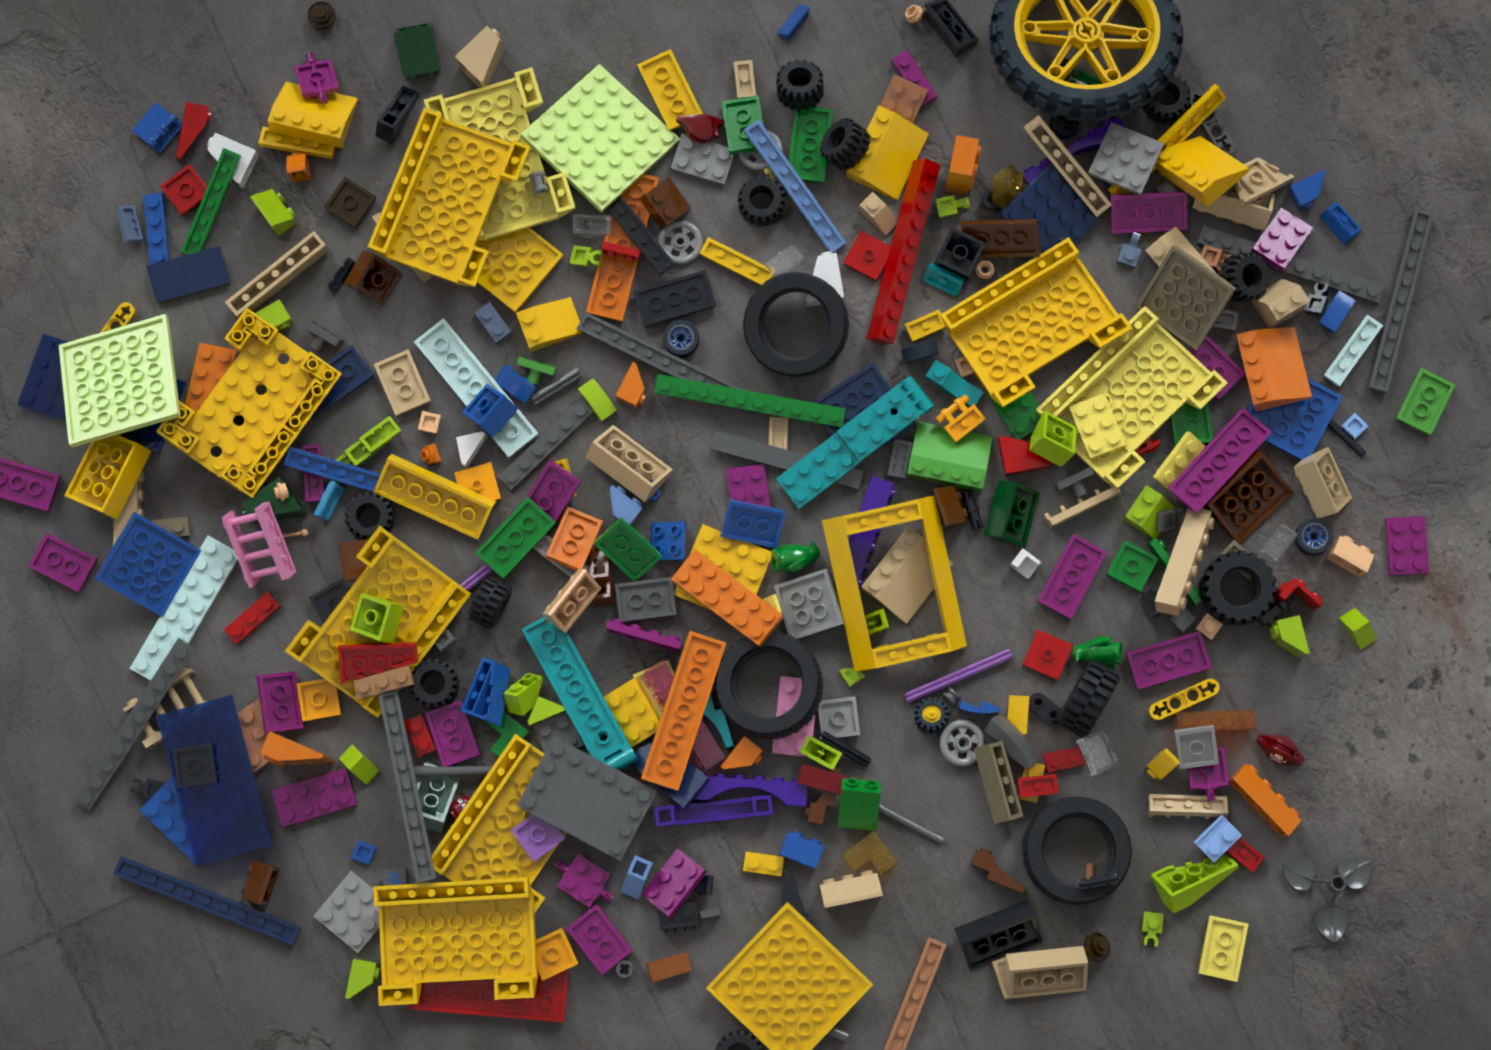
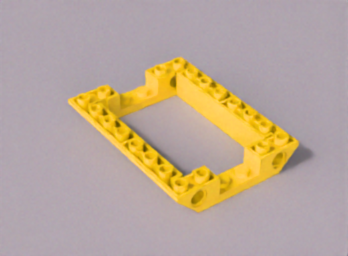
(848, 592)

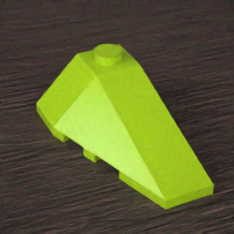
(1186, 884)

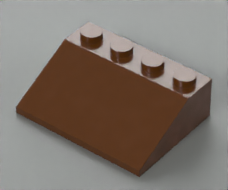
(1249, 497)

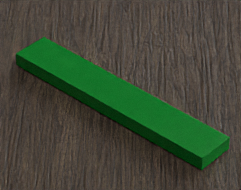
(211, 202)

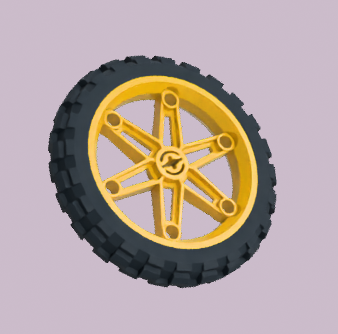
(1077, 101)

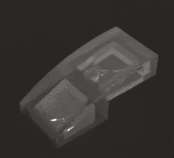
(785, 261)

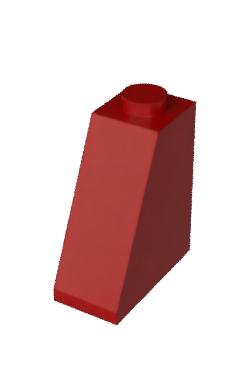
(1018, 458)

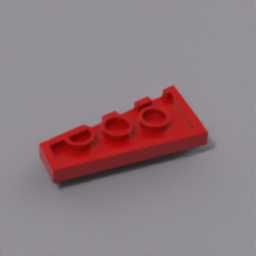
(374, 658)

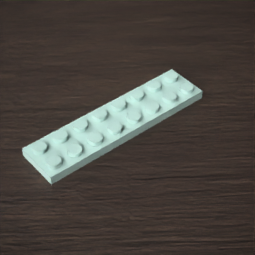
(467, 379)
(188, 606)

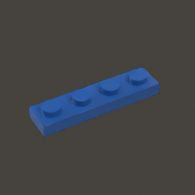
(156, 227)

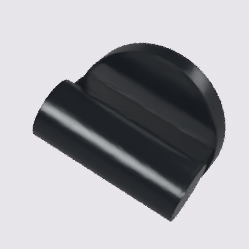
(705, 886)

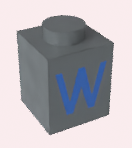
(394, 877)

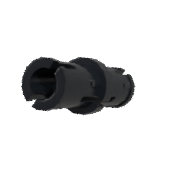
(972, 509)

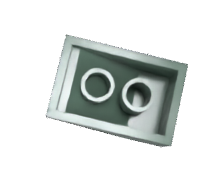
(435, 799)

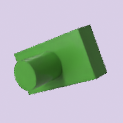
(536, 368)

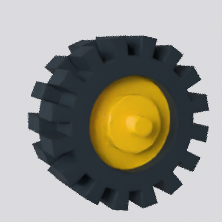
(931, 715)

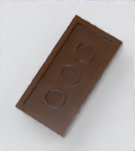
(1005, 237)

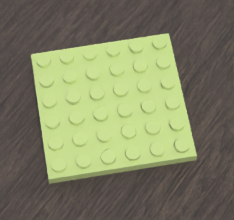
(600, 138)
(119, 380)

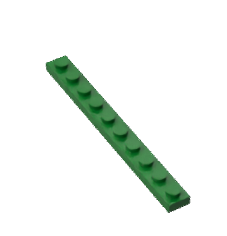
(750, 401)

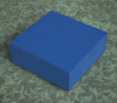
(364, 852)

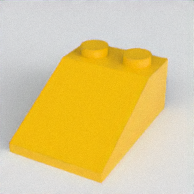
(549, 323)

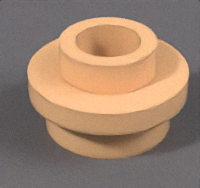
(914, 13)
(985, 263)
(281, 491)

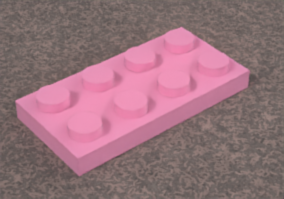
(789, 693)

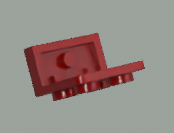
(1299, 588)

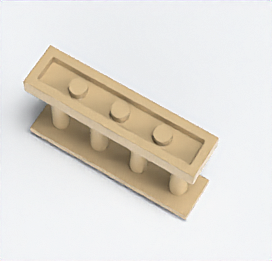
(152, 737)

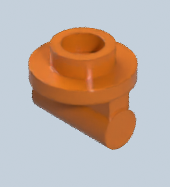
(430, 454)

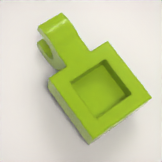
(948, 206)

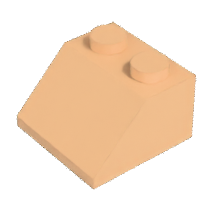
(1350, 556)

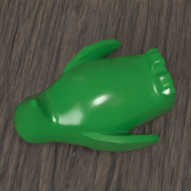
(793, 557)
(1099, 649)

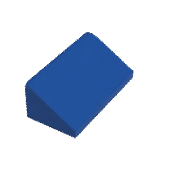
(794, 22)
(1340, 222)

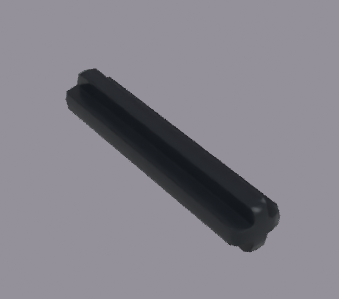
(844, 748)

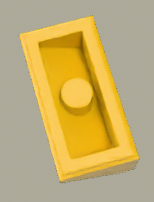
(1018, 712)

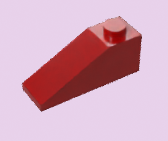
(193, 122)

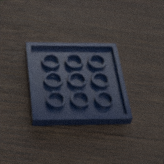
(1055, 206)
(857, 395)

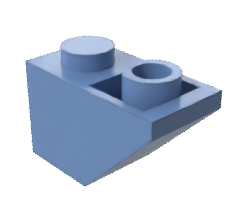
(624, 506)
(636, 877)

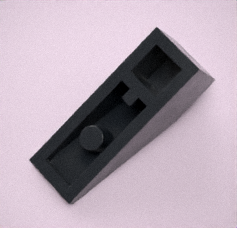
(396, 114)
(790, 894)

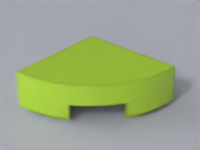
(850, 676)

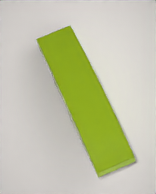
(370, 443)

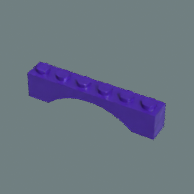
(1090, 142)
(788, 792)
(714, 811)

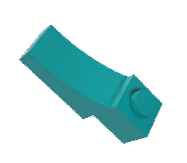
(952, 383)
(718, 719)

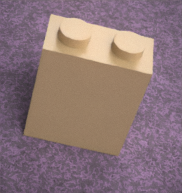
(481, 57)
(1280, 302)

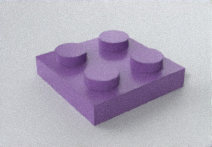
(537, 836)

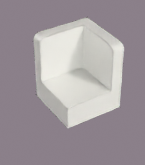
(1025, 563)

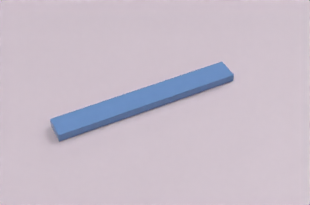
(794, 186)

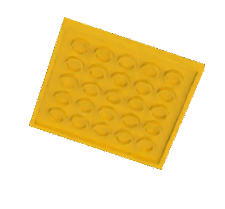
(789, 984)

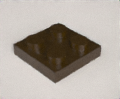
(350, 202)

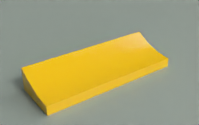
(434, 496)

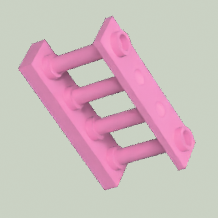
(274, 539)

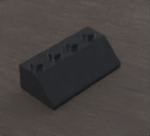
(998, 934)

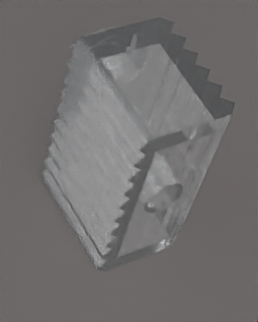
(1097, 752)

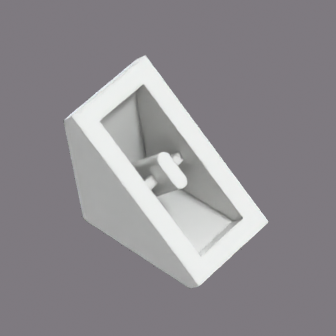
(469, 446)

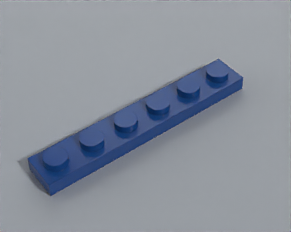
(331, 469)

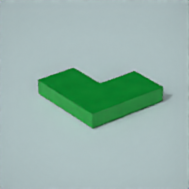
(508, 729)

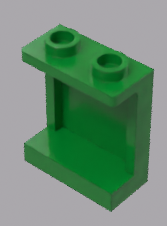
(859, 804)

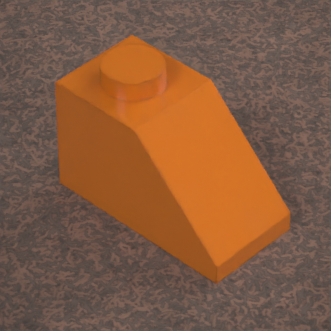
(298, 167)
(632, 389)
(743, 755)

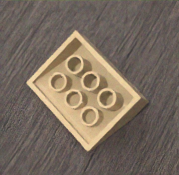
(902, 577)

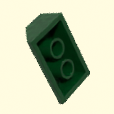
(1012, 513)

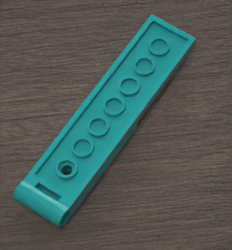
(855, 442)
(579, 694)

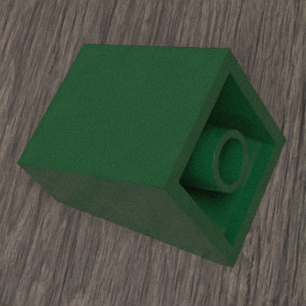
(417, 50)
(282, 510)

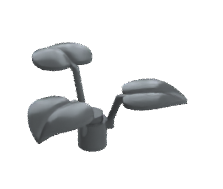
(1352, 872)

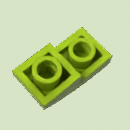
(597, 399)

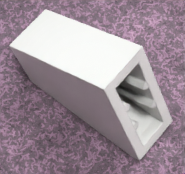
(248, 159)
(828, 270)

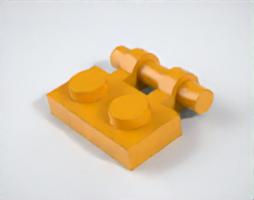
(964, 423)

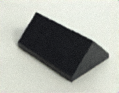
(949, 26)

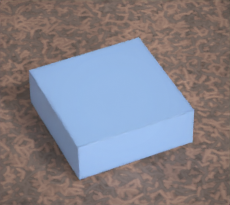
(1354, 426)

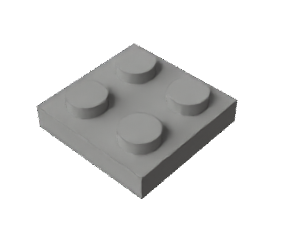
(839, 717)
(1196, 746)

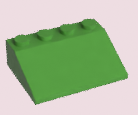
(949, 463)

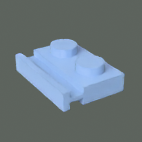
(1217, 838)

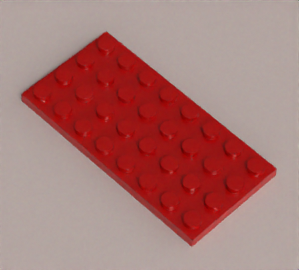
(478, 998)

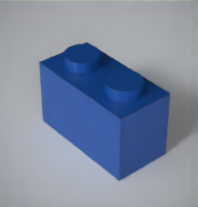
(802, 850)

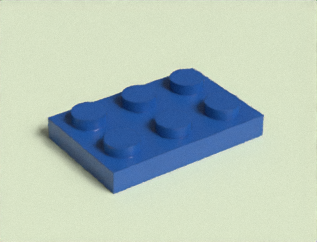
(753, 523)

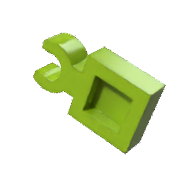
(582, 256)
(1152, 924)

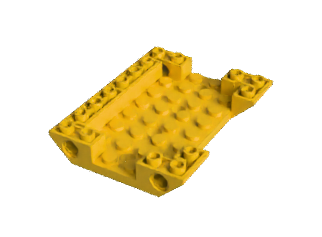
(270, 419)

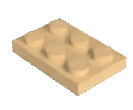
(402, 382)

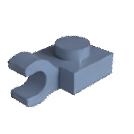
(1129, 253)

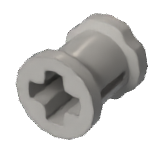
(539, 182)

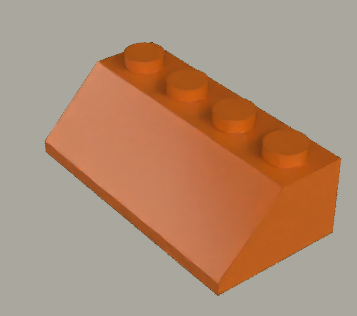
(1264, 800)

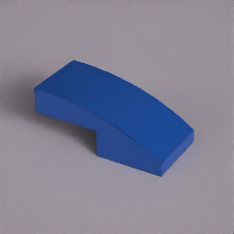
(1336, 312)
(517, 386)
(985, 708)

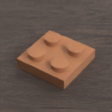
(904, 98)

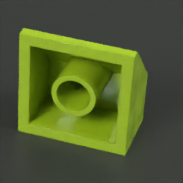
(274, 211)
(1053, 439)
(1144, 511)
(377, 618)
(1290, 635)

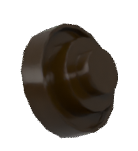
(321, 15)
(1097, 947)

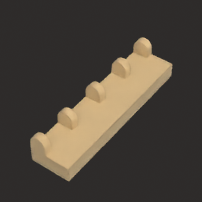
(1082, 506)
(1187, 806)

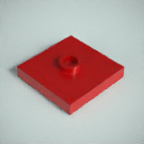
(185, 189)
(867, 256)
(1047, 655)

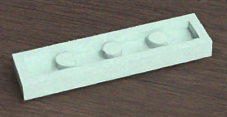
(1352, 350)

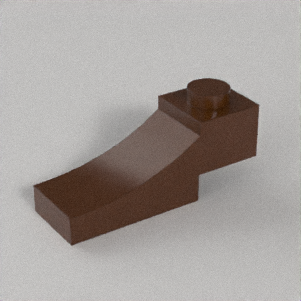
(601, 572)
(816, 811)
(985, 861)

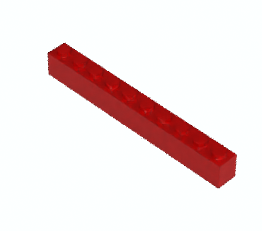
(903, 251)

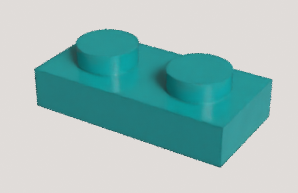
(943, 279)

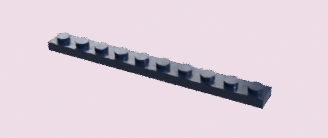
(207, 900)

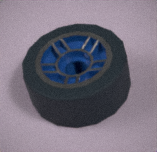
(673, 332)
(920, 351)
(1323, 538)

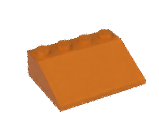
(1274, 367)
(285, 751)

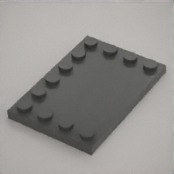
(587, 798)

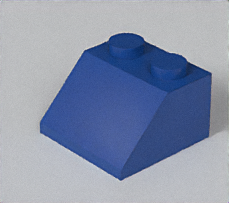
(490, 410)

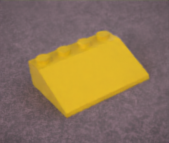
(311, 120)
(890, 153)
(1200, 169)
(108, 474)

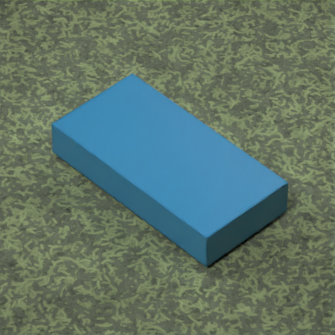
(329, 501)

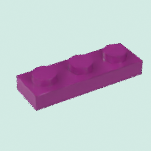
(910, 71)
(313, 483)

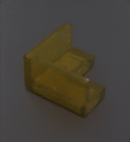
(1006, 185)
(873, 849)

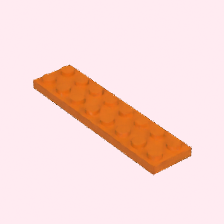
(615, 276)
(683, 711)

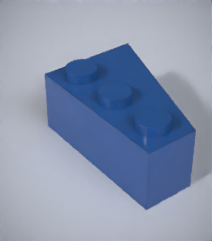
(485, 695)

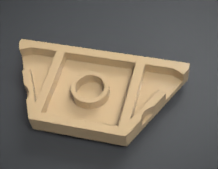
(1260, 181)

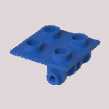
(157, 127)
(669, 539)

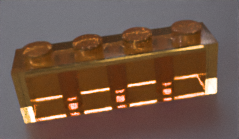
(1222, 720)

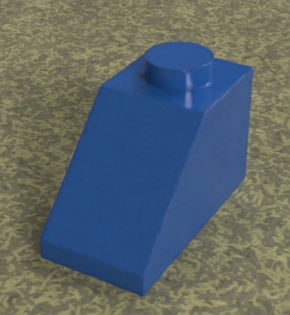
(1307, 190)

